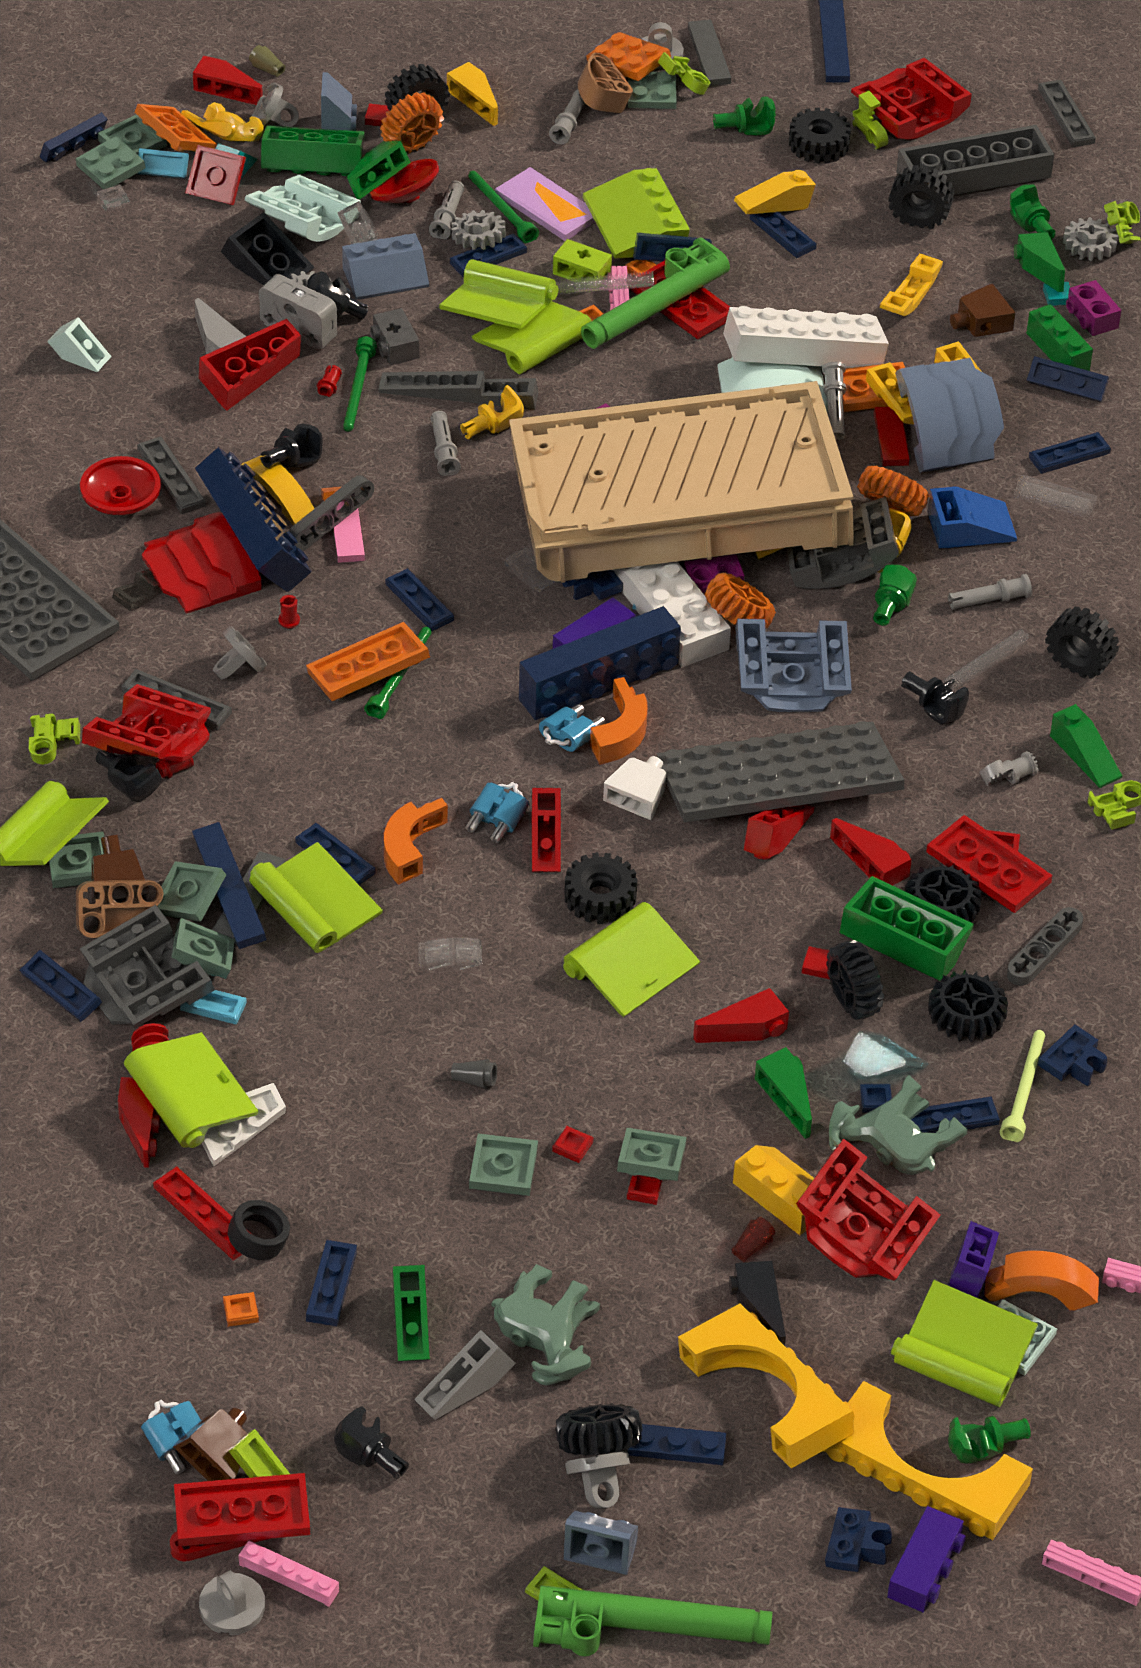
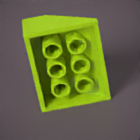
(632, 206)

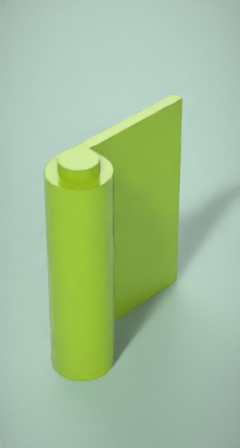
(500, 294)
(539, 339)
(45, 825)
(315, 897)
(632, 959)
(189, 1087)
(965, 1343)

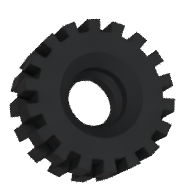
(415, 80)
(819, 135)
(916, 210)
(1069, 649)
(605, 873)

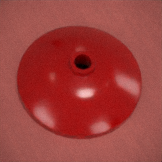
(407, 183)
(120, 485)

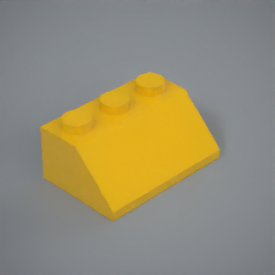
(773, 1183)

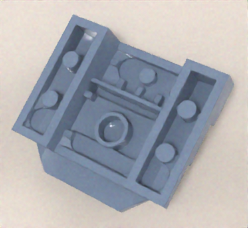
(952, 413)
(793, 667)

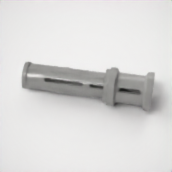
(566, 122)
(446, 213)
(834, 390)
(445, 450)
(1002, 590)

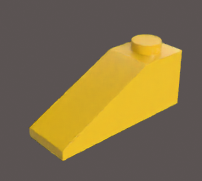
(472, 89)
(781, 193)

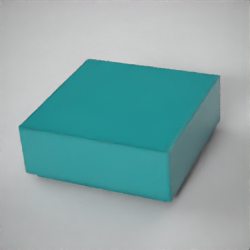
(1056, 298)

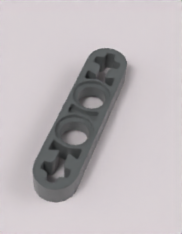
(360, 491)
(1047, 948)

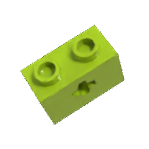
(580, 261)

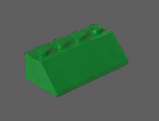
(311, 150)
(905, 928)

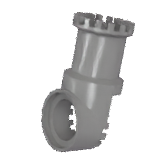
(1010, 770)

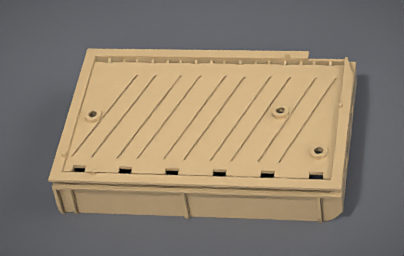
(681, 480)

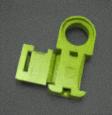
(691, 78)
(863, 119)
(1123, 215)
(47, 732)
(1113, 810)

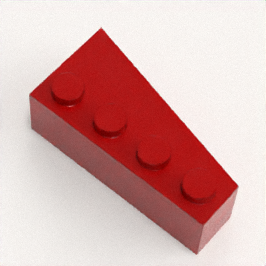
(249, 362)

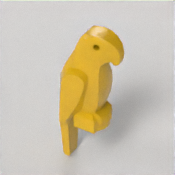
(227, 125)

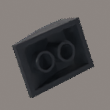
(264, 251)

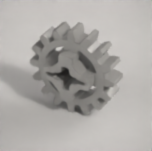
(478, 230)
(1090, 239)

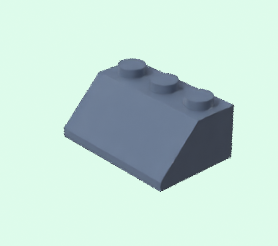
(385, 266)

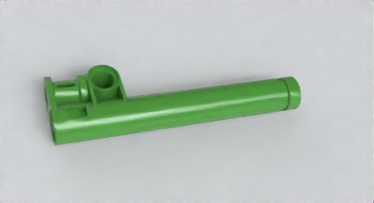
(684, 272)
(568, 1613)

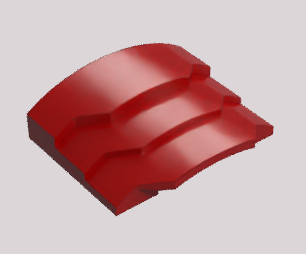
(916, 99)
(202, 564)
(152, 726)
(859, 1220)

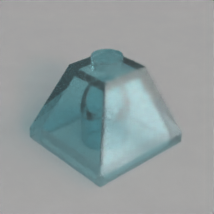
(878, 1056)

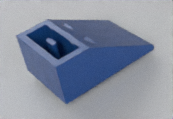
(968, 518)

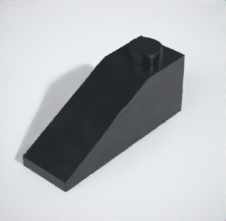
(757, 1292)

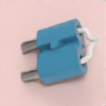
(567, 729)
(498, 808)
(167, 1429)

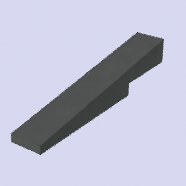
(458, 386)

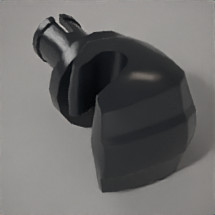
(338, 293)
(295, 447)
(937, 697)
(131, 779)
(367, 1444)

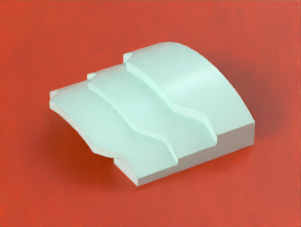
(304, 207)
(755, 375)

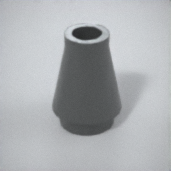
(477, 1073)

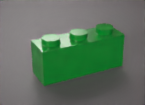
(1058, 338)

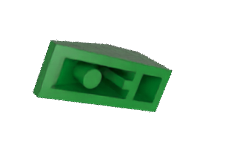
(377, 167)
(1040, 259)
(1084, 745)
(784, 1082)
(410, 1312)

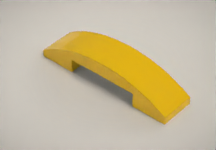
(914, 287)
(283, 489)

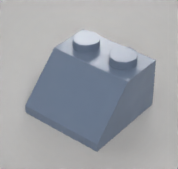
(336, 106)
(600, 1541)

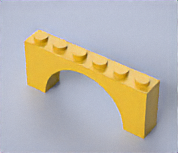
(740, 1340)
(979, 1500)

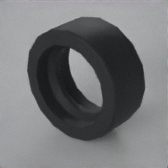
(249, 1244)

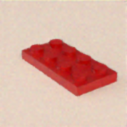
(695, 313)
(991, 862)
(241, 1509)

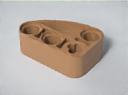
(603, 85)
(106, 910)

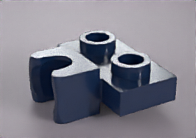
(601, 583)
(1075, 1055)
(857, 1538)

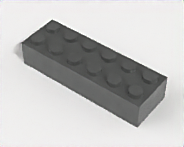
(984, 159)

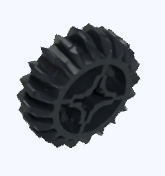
(947, 890)
(855, 979)
(967, 1005)
(598, 1429)

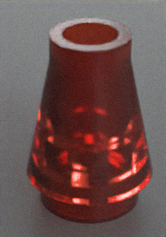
(754, 1238)

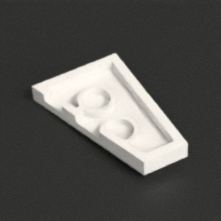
(228, 1137)

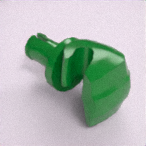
(748, 121)
(1029, 212)
(894, 592)
(978, 1443)

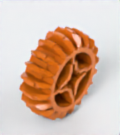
(412, 121)
(899, 490)
(738, 599)

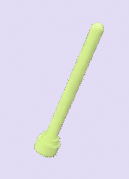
(1014, 1126)

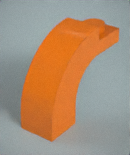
(624, 734)
(403, 827)
(1045, 1273)

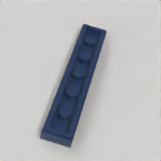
(834, 41)
(232, 892)

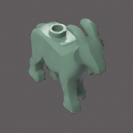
(893, 1131)
(546, 1326)

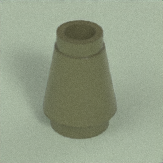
(266, 61)

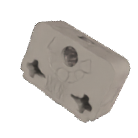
(306, 309)

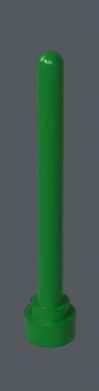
(525, 230)
(365, 350)
(378, 705)

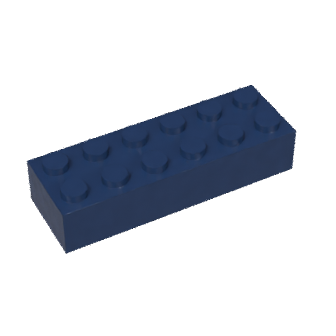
(254, 519)
(591, 663)

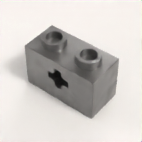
(395, 336)

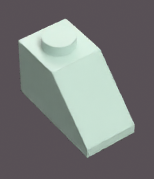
(79, 346)

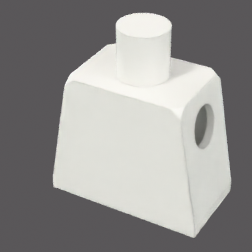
(637, 786)

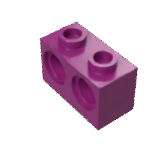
(1093, 308)
(704, 570)

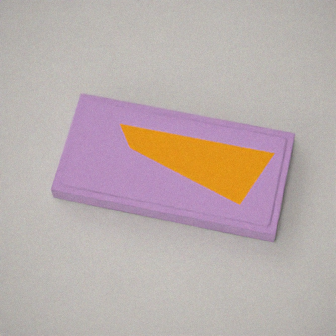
(546, 203)

